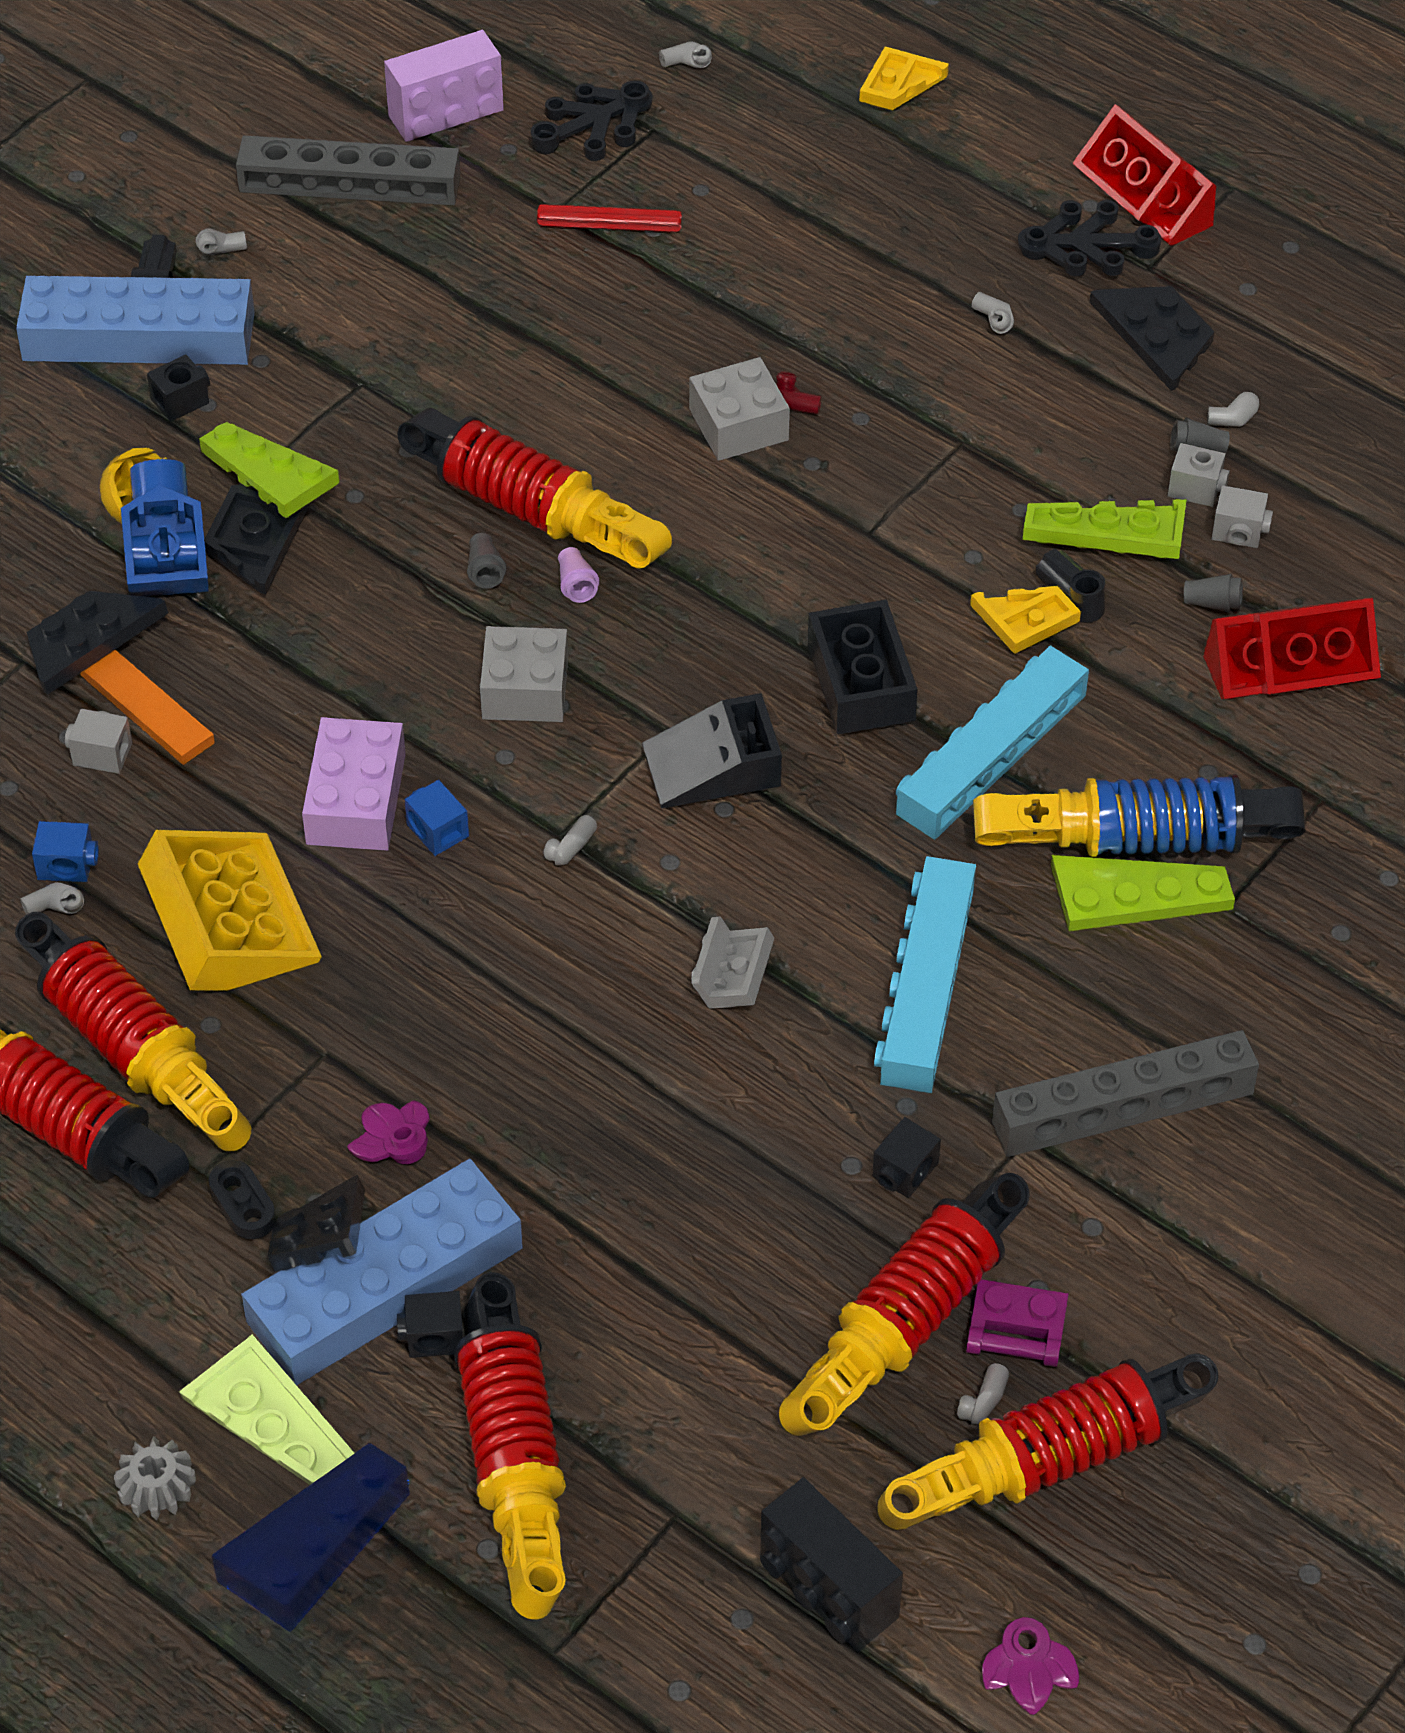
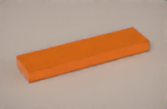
(149, 707)

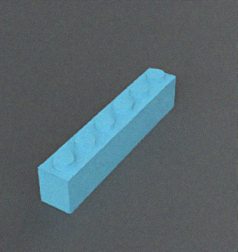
(991, 742)
(927, 974)

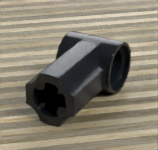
(156, 258)
(1081, 586)

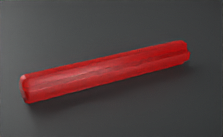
(609, 218)

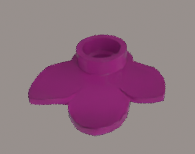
(392, 1133)
(1029, 1671)

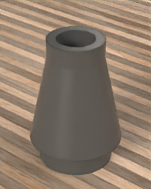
(1198, 435)
(485, 563)
(1216, 592)

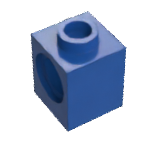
(436, 817)
(64, 851)

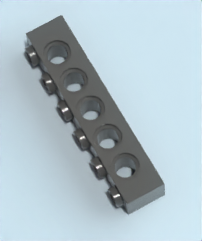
(348, 170)
(1124, 1093)

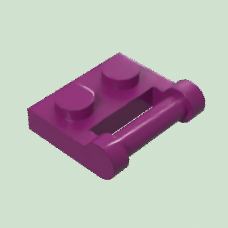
(1020, 1312)

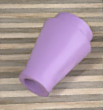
(577, 577)

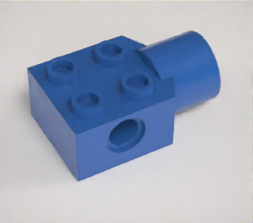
(163, 532)

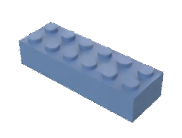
(135, 319)
(412, 1247)

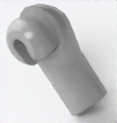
(686, 53)
(215, 242)
(998, 312)
(1236, 414)
(572, 843)
(54, 897)
(990, 1394)

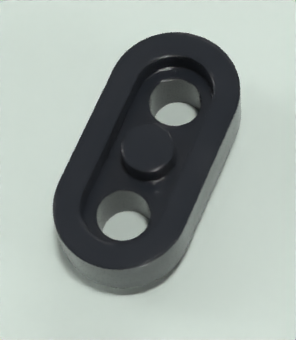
(244, 1202)

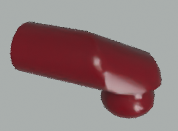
(794, 398)

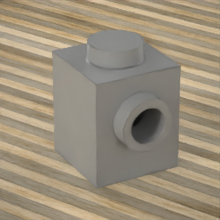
(1197, 474)
(1241, 517)
(99, 740)

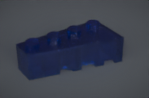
(313, 1537)

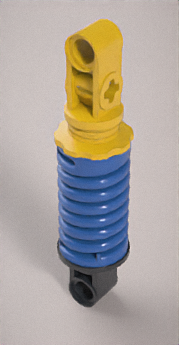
(1145, 813)

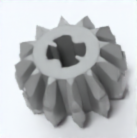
(138, 1475)

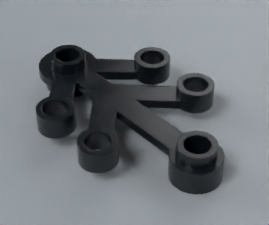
(630, 100)
(1044, 241)

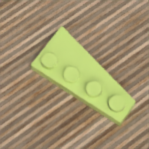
(268, 1411)

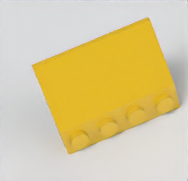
(226, 907)

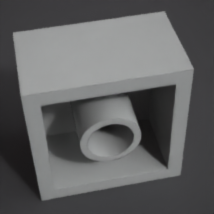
(739, 408)
(524, 674)

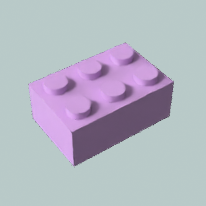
(444, 85)
(354, 784)

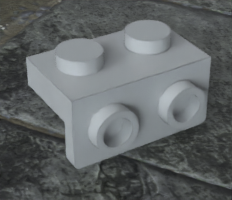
(731, 964)

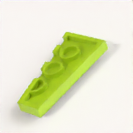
(272, 469)
(1133, 530)
(1132, 891)

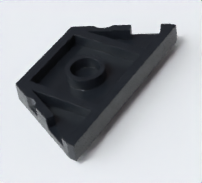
(1157, 327)
(251, 536)
(88, 632)
(318, 1226)

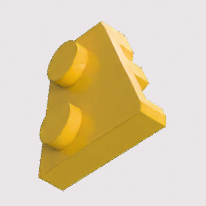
(900, 77)
(1026, 615)

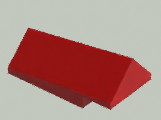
(1148, 177)
(1293, 648)

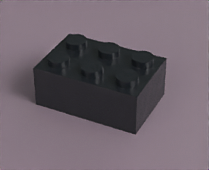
(862, 667)
(830, 1565)

